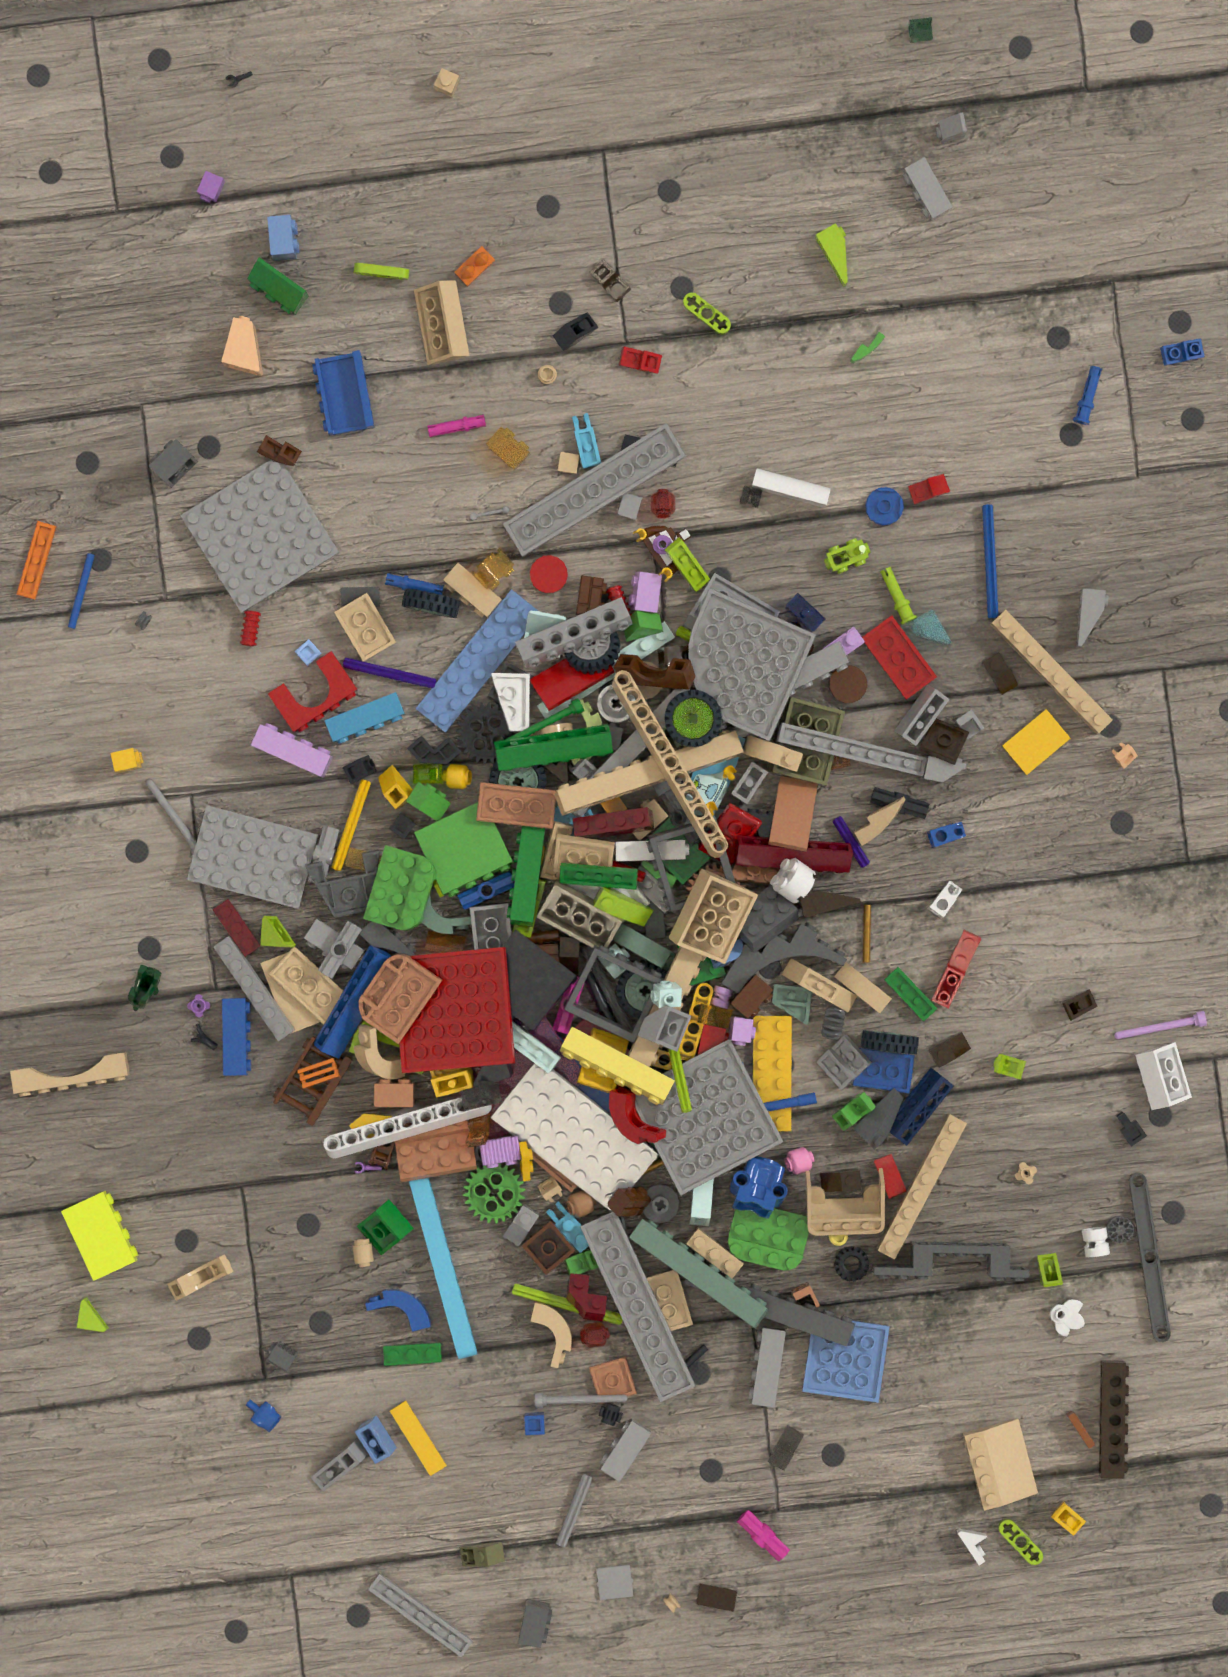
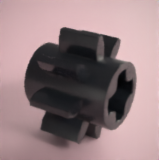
(610, 1414)

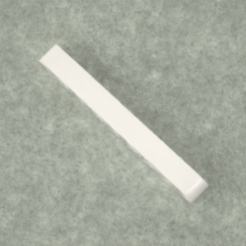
(399, 1131)

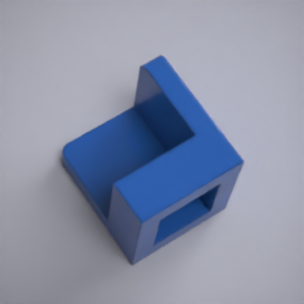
(534, 1423)

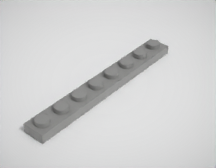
(851, 749)

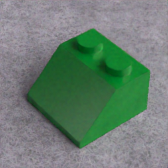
(385, 1227)

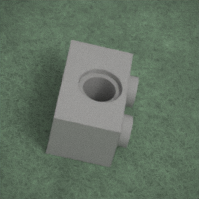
(749, 783)

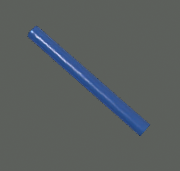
(81, 591)

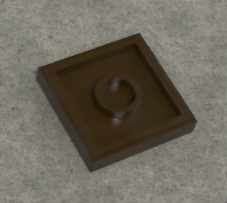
(944, 741)

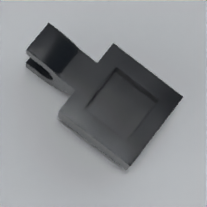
(1132, 1130)

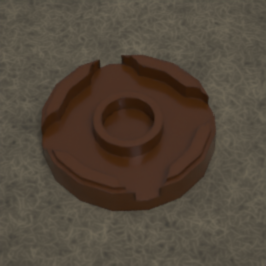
(848, 684)

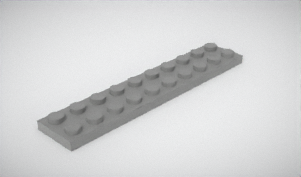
(594, 490)
(638, 1306)

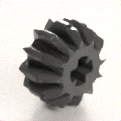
(833, 1023)

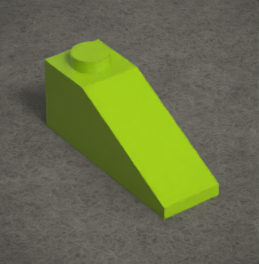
(833, 246)
(622, 906)

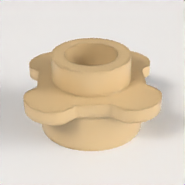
(1027, 1178)

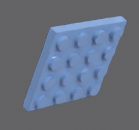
(848, 1370)

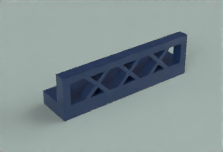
(916, 1104)

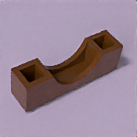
(677, 675)

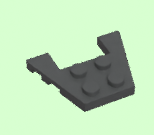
(347, 893)

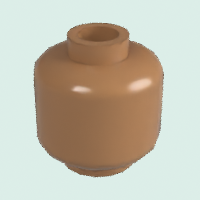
(580, 1204)

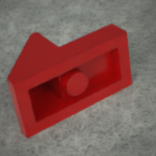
(928, 489)

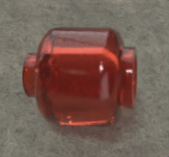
(663, 503)
(594, 1335)

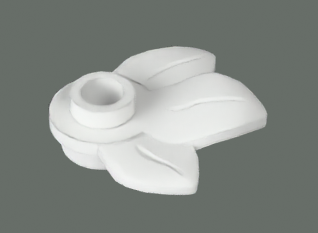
(1070, 1317)

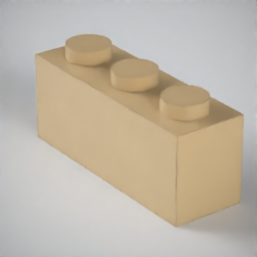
(471, 591)
(714, 1252)

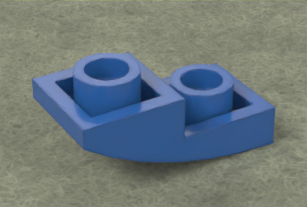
(1182, 352)

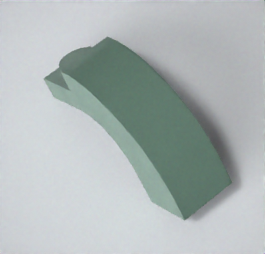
(442, 924)
(644, 947)

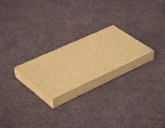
(307, 984)
(293, 1010)

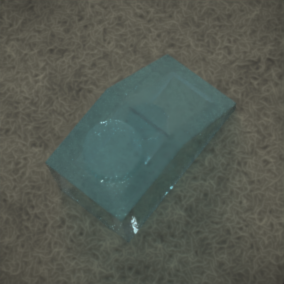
(930, 628)

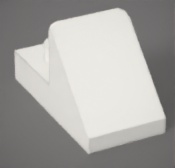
(970, 1539)

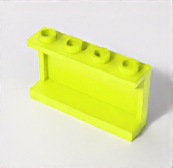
(100, 1235)

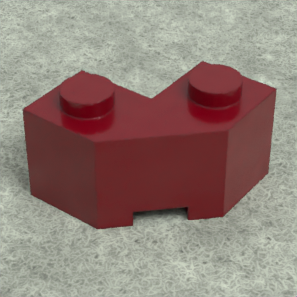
(588, 1305)

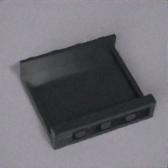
(534, 981)

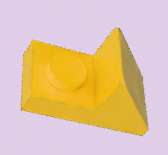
(1068, 1518)

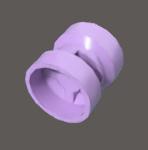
(721, 996)

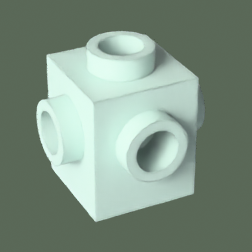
(612, 968)
(667, 994)

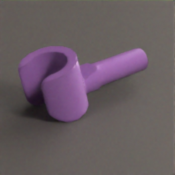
(367, 1167)

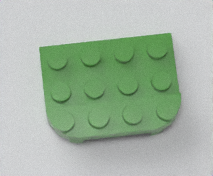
(400, 889)
(771, 1241)

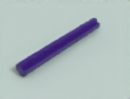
(389, 673)

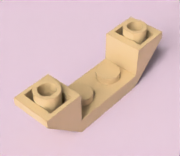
(819, 985)

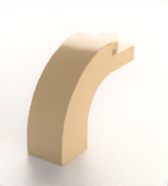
(772, 753)
(370, 1059)
(200, 1277)
(555, 1321)

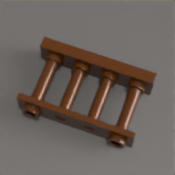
(322, 1097)

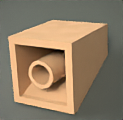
(242, 347)

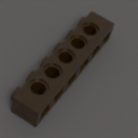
(1108, 1369)

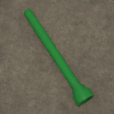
(574, 707)

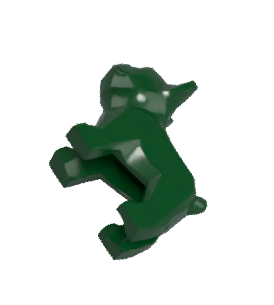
(145, 986)

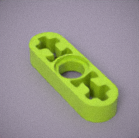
(381, 271)
(692, 308)
(1026, 1555)

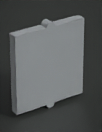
(614, 1582)

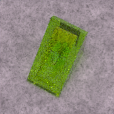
(428, 774)

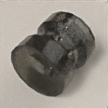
(750, 496)

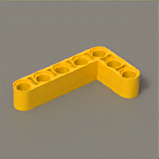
(694, 1038)

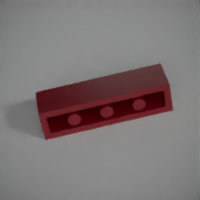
(614, 823)

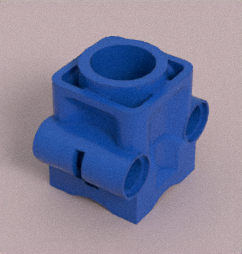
(760, 1181)

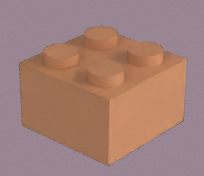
(394, 1093)

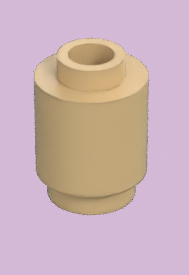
(362, 1252)

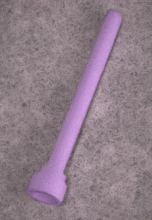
(1198, 1019)

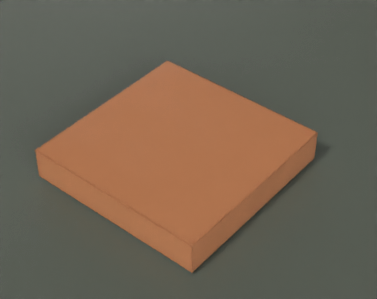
(613, 1378)

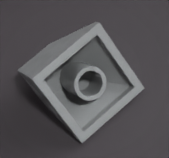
(665, 1027)

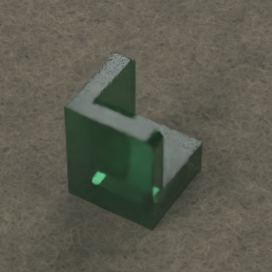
(920, 30)

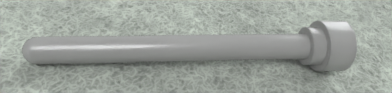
(172, 814)
(543, 1400)

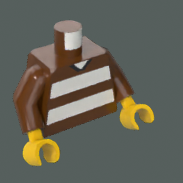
(663, 560)

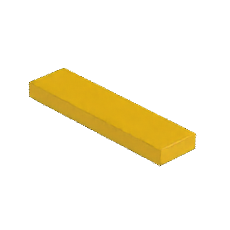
(418, 1438)

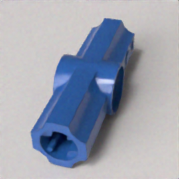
(474, 895)

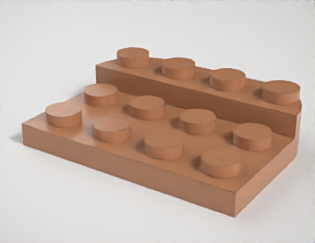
(397, 996)
(435, 1152)

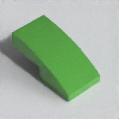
(863, 351)
(581, 1262)

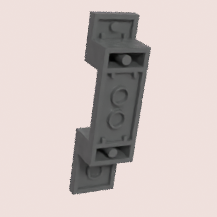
(922, 1260)

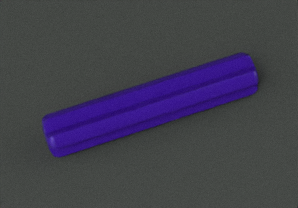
(848, 837)

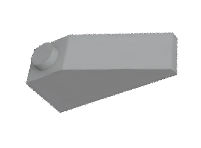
(1090, 609)
(340, 1465)

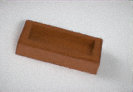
(1080, 1429)

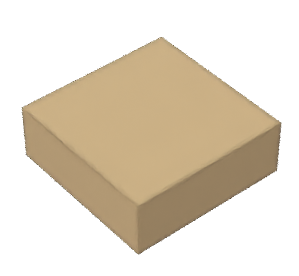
(568, 463)

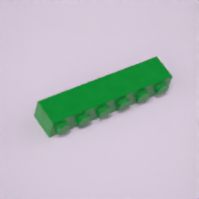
(553, 747)
(526, 876)

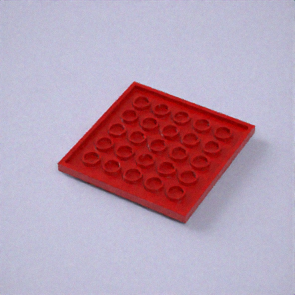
(465, 1017)

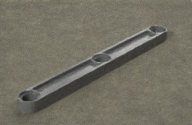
(1148, 1243)

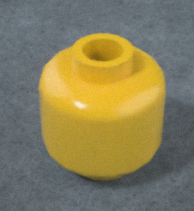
(457, 776)

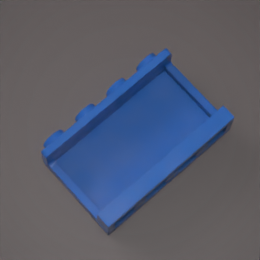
(343, 393)

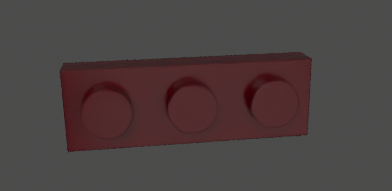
(236, 927)

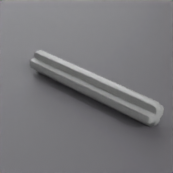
(574, 1510)

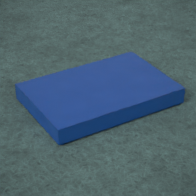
(886, 1071)

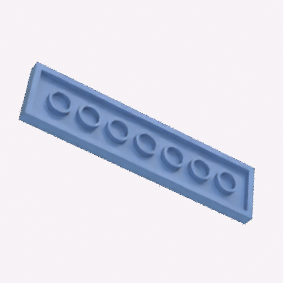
(476, 662)

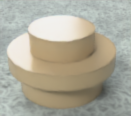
(547, 374)

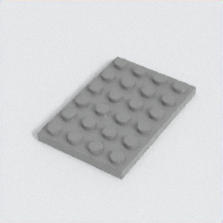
(252, 856)

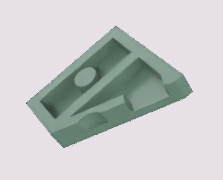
(793, 1000)

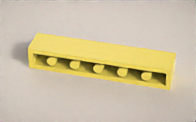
(617, 1066)

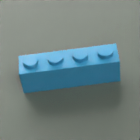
(365, 717)

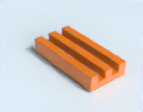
(303, 1078)

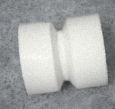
(1095, 1242)

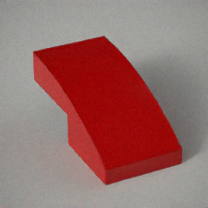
(640, 360)
(893, 1182)

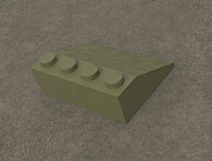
(814, 765)

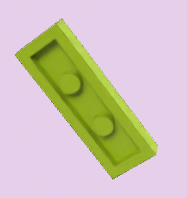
(687, 564)

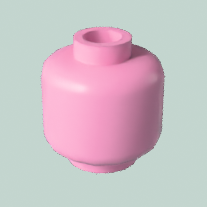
(799, 1160)

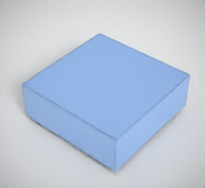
(308, 652)

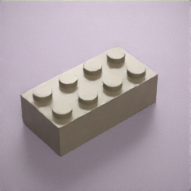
(576, 916)

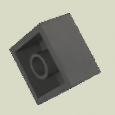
(534, 1622)

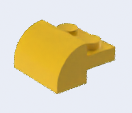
(451, 1080)

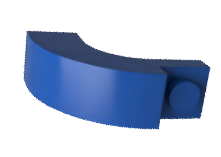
(410, 1304)

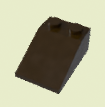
(820, 902)

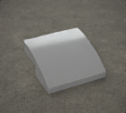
(844, 1062)

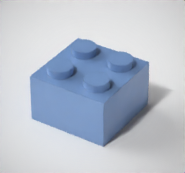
(282, 237)

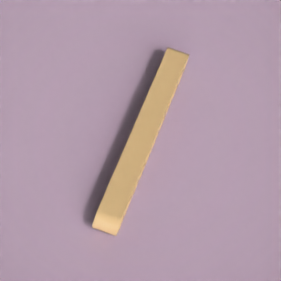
(669, 773)

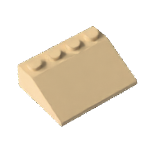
(713, 916)
(1000, 1464)

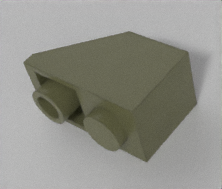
(482, 1554)

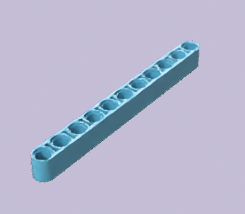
(443, 1268)

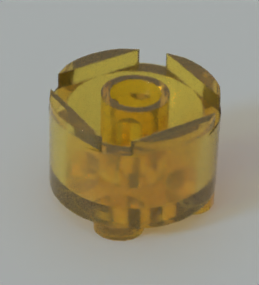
(492, 569)

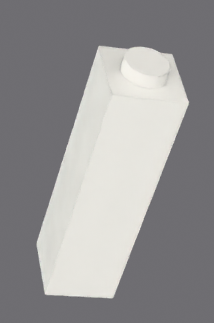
(638, 850)

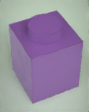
(210, 187)

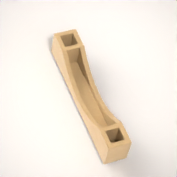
(30, 1079)

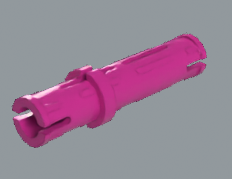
(457, 425)

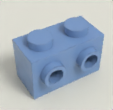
(375, 1439)

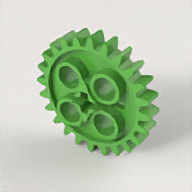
(479, 1202)

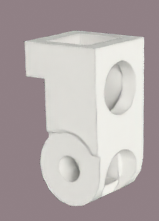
(945, 899)

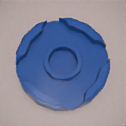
(884, 506)

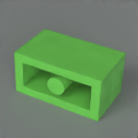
(429, 801)

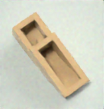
(879, 821)
(862, 987)

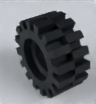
(859, 1272)

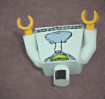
(712, 788)

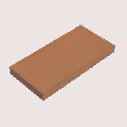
(516, 805)
(793, 813)

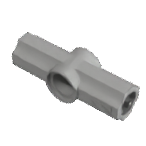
(325, 848)
(346, 938)

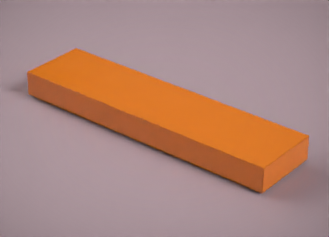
(36, 560)

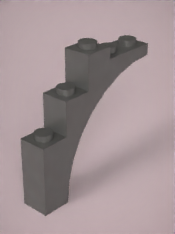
(778, 948)

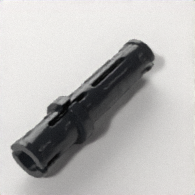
(598, 997)

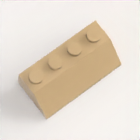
(441, 322)

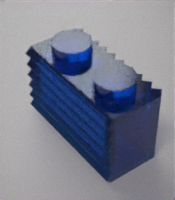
(805, 612)

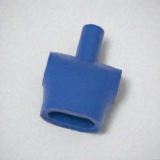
(264, 1416)

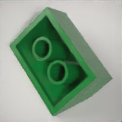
(277, 287)

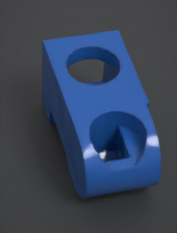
(946, 834)

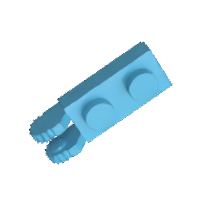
(586, 443)
(569, 1227)

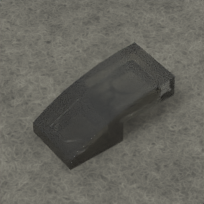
(785, 1447)

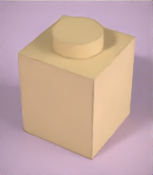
(446, 82)

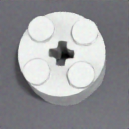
(605, 705)
(793, 880)

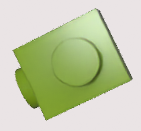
(1009, 1066)

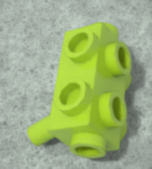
(853, 553)

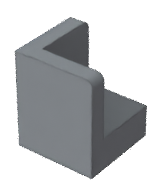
(630, 506)
(969, 723)
(583, 769)

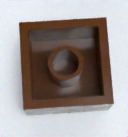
(752, 996)
(548, 1247)

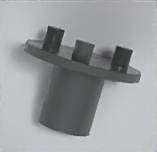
(663, 1203)

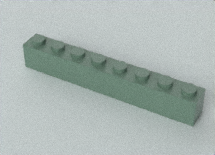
(698, 1273)

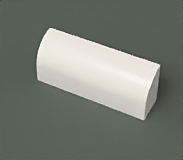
(791, 488)

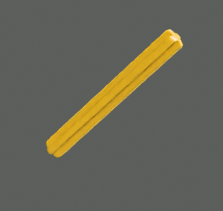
(351, 825)

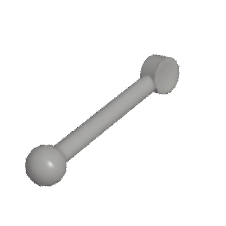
(473, 516)

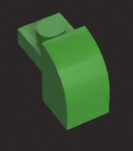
(853, 1111)

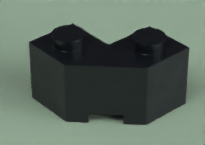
(443, 754)

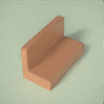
(804, 1290)

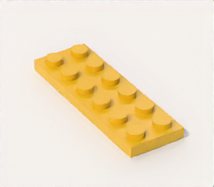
(773, 1064)

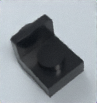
(359, 769)

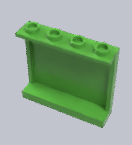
(463, 850)

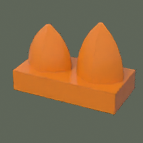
(474, 266)

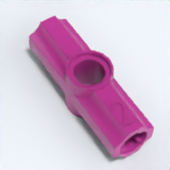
(564, 1018)
(763, 1535)

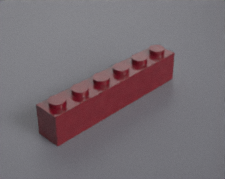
(819, 855)

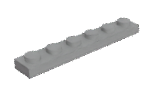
(254, 988)
(420, 1615)

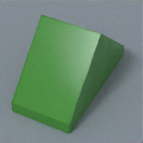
(643, 625)

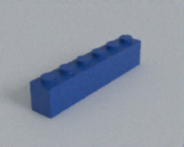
(346, 1014)

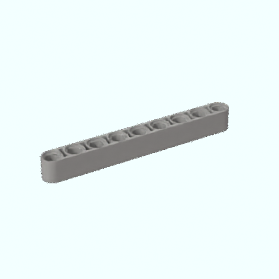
(633, 746)

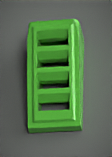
(649, 867)

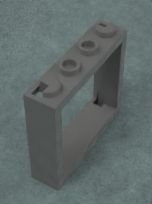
(658, 864)
(620, 960)

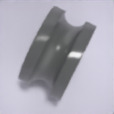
(143, 620)

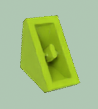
(274, 933)
(1049, 1270)
(90, 1318)

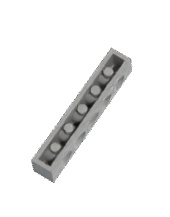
(579, 624)

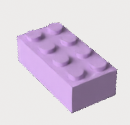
(295, 752)

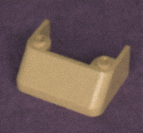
(846, 1215)

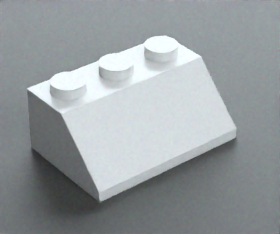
(1163, 1076)

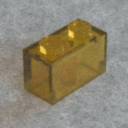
(508, 448)

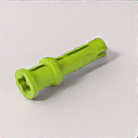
(901, 604)

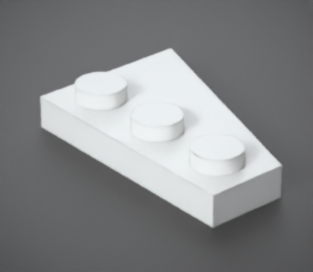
(513, 698)

